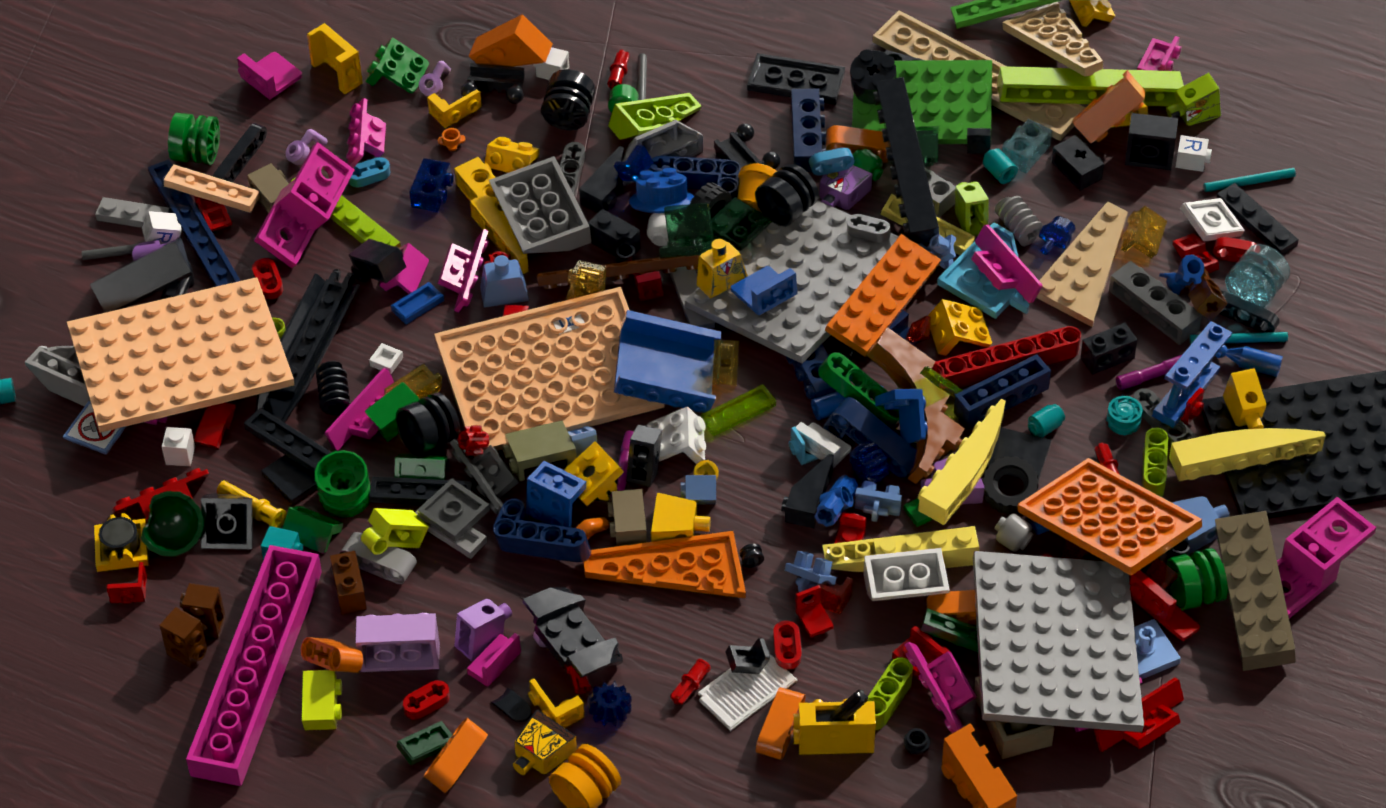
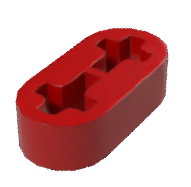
(1234, 248)
(426, 699)

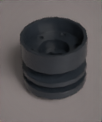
(568, 99)
(786, 194)
(427, 424)

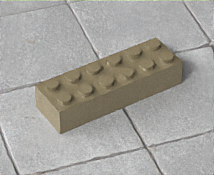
(1255, 591)

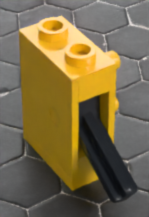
(836, 726)

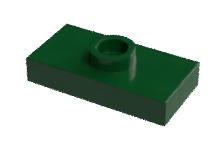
(424, 743)

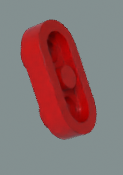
(268, 277)
(787, 646)

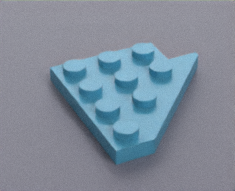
(973, 286)

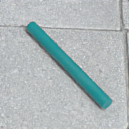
(1250, 179)
(1252, 337)

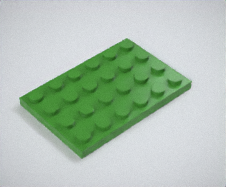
(942, 95)

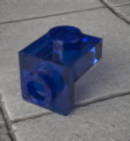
(637, 161)

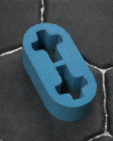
(831, 161)
(369, 172)

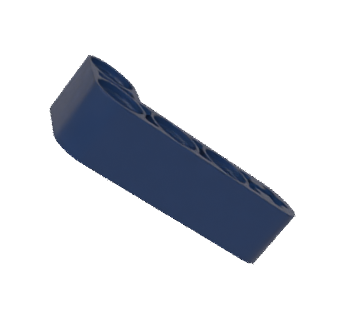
(702, 171)
(863, 426)
(521, 536)

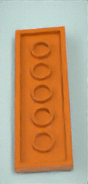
(882, 295)

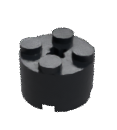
(867, 70)

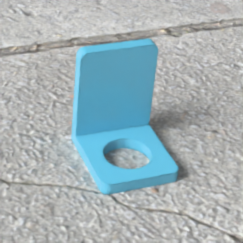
(797, 447)

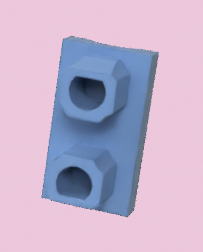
(942, 248)
(878, 502)
(810, 576)

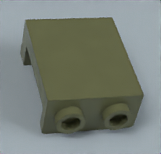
(538, 444)

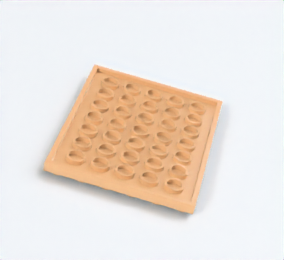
(179, 354)
(526, 375)

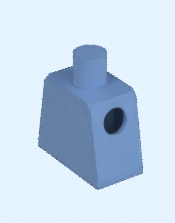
(503, 283)
(1202, 508)

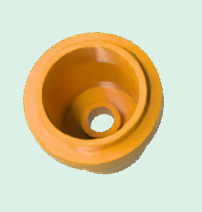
(749, 179)

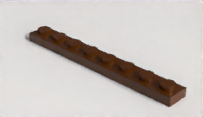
(622, 270)

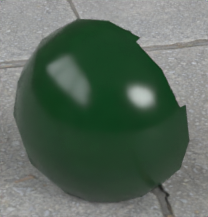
(172, 524)

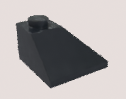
(227, 521)

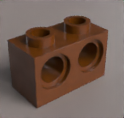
(348, 582)
(206, 605)
(183, 637)

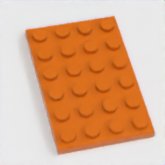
(1110, 516)

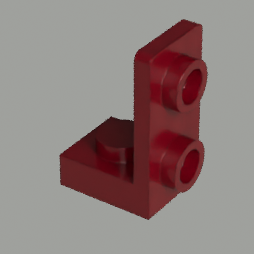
(648, 285)

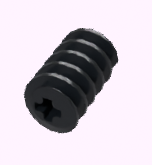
(332, 388)

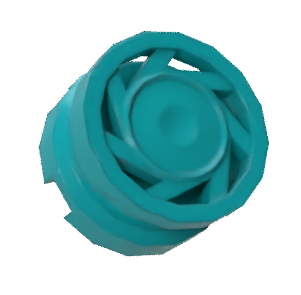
(1124, 416)

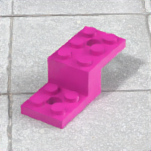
(304, 205)
(1316, 550)

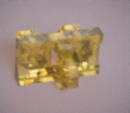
(729, 352)

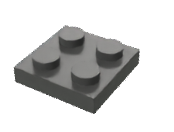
(453, 510)

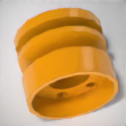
(585, 778)

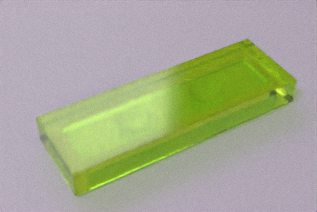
(940, 381)
(738, 410)

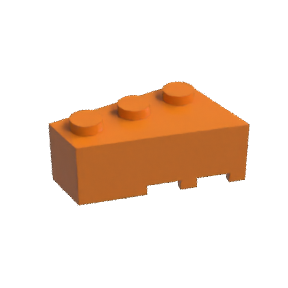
(511, 45)
(1110, 108)
(973, 773)

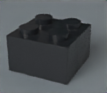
(1151, 141)

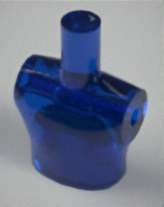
(1057, 234)

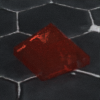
(919, 330)

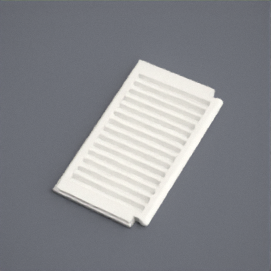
(740, 695)

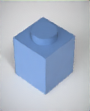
(699, 489)

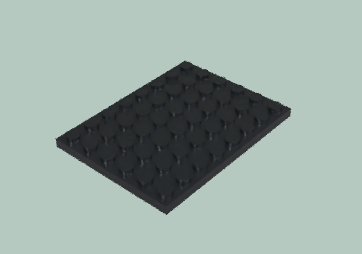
(1352, 456)

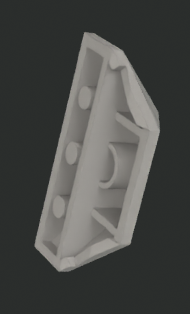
(668, 140)
(59, 372)

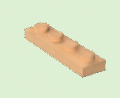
(211, 188)

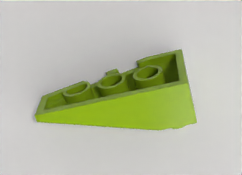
(642, 116)

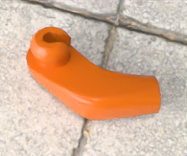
(593, 526)

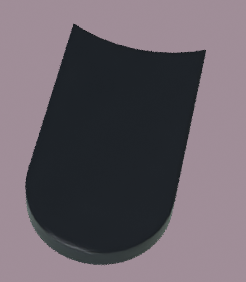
(513, 706)

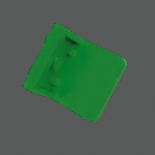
(398, 65)

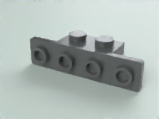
(490, 472)

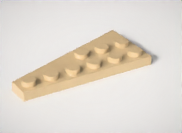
(1055, 36)
(1081, 272)

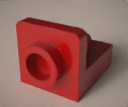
(851, 528)

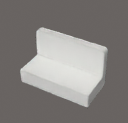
(821, 442)

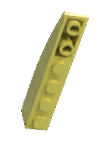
(1240, 450)
(963, 469)
(956, 547)

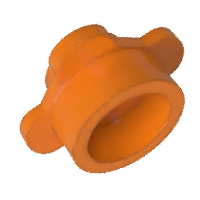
(451, 138)

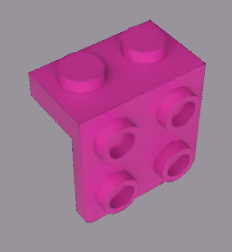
(269, 74)

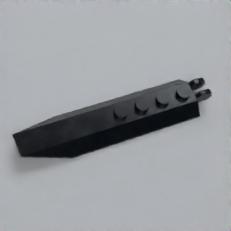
(309, 338)

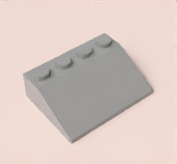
(541, 208)

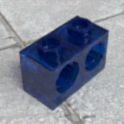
(431, 185)

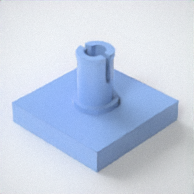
(1153, 649)

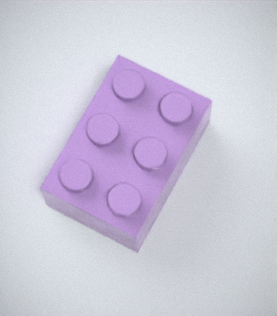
(398, 642)

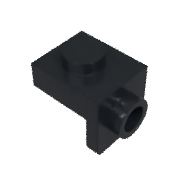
(978, 140)
(748, 658)

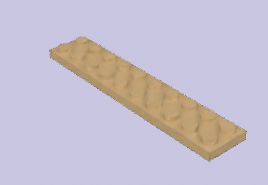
(918, 40)

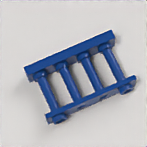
(1191, 372)

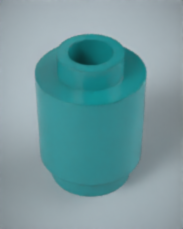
(1046, 420)

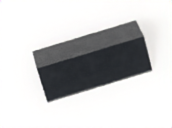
(142, 277)

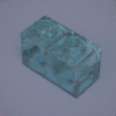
(1027, 145)

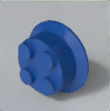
(660, 190)

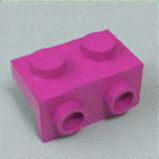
(1160, 55)

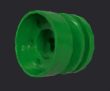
(193, 138)
(343, 483)
(1198, 579)

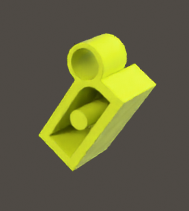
(393, 529)
(320, 700)

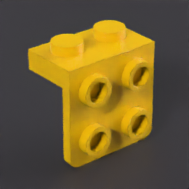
(956, 323)

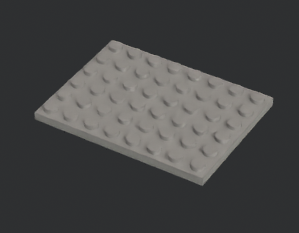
(827, 271)
(1056, 642)

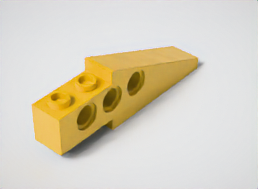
(485, 209)

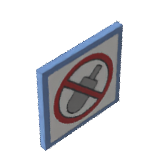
(86, 432)

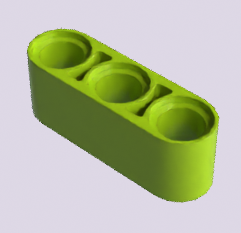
(1155, 461)
(895, 685)

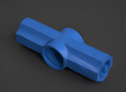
(836, 500)

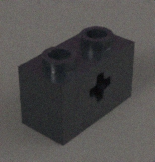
(1078, 162)
(644, 455)

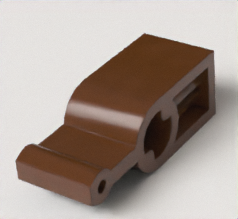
(1207, 297)

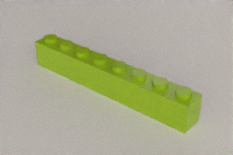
(1070, 87)

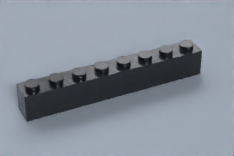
(907, 160)

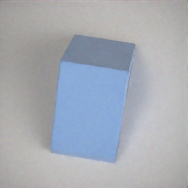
(583, 438)

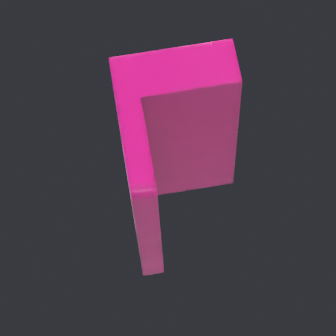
(411, 276)
(495, 659)

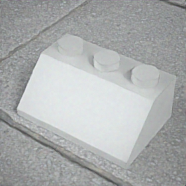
(905, 574)

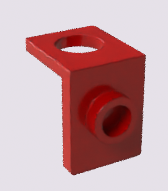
(1193, 406)
(129, 592)
(812, 612)

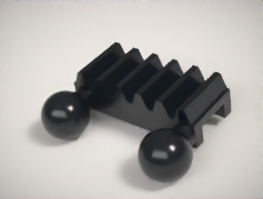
(497, 78)
(736, 150)

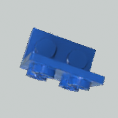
(766, 289)
(911, 412)
(552, 494)

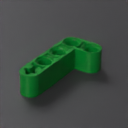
(838, 373)

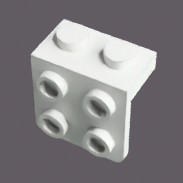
(681, 433)

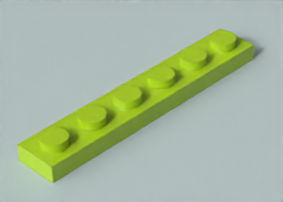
(359, 224)

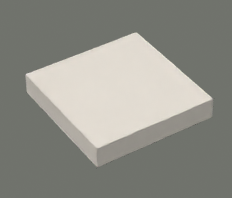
(1212, 219)

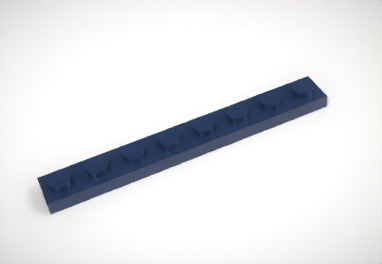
(195, 228)

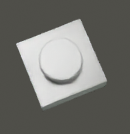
(386, 357)

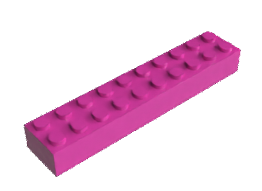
(254, 666)

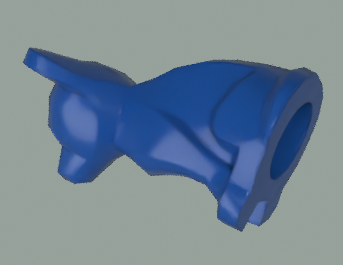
(1189, 271)

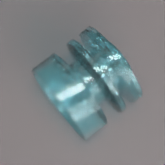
(1258, 275)

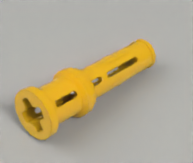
(261, 508)

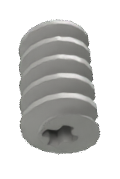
(1019, 219)

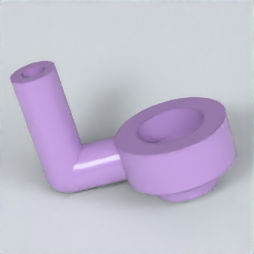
(441, 67)
(298, 150)

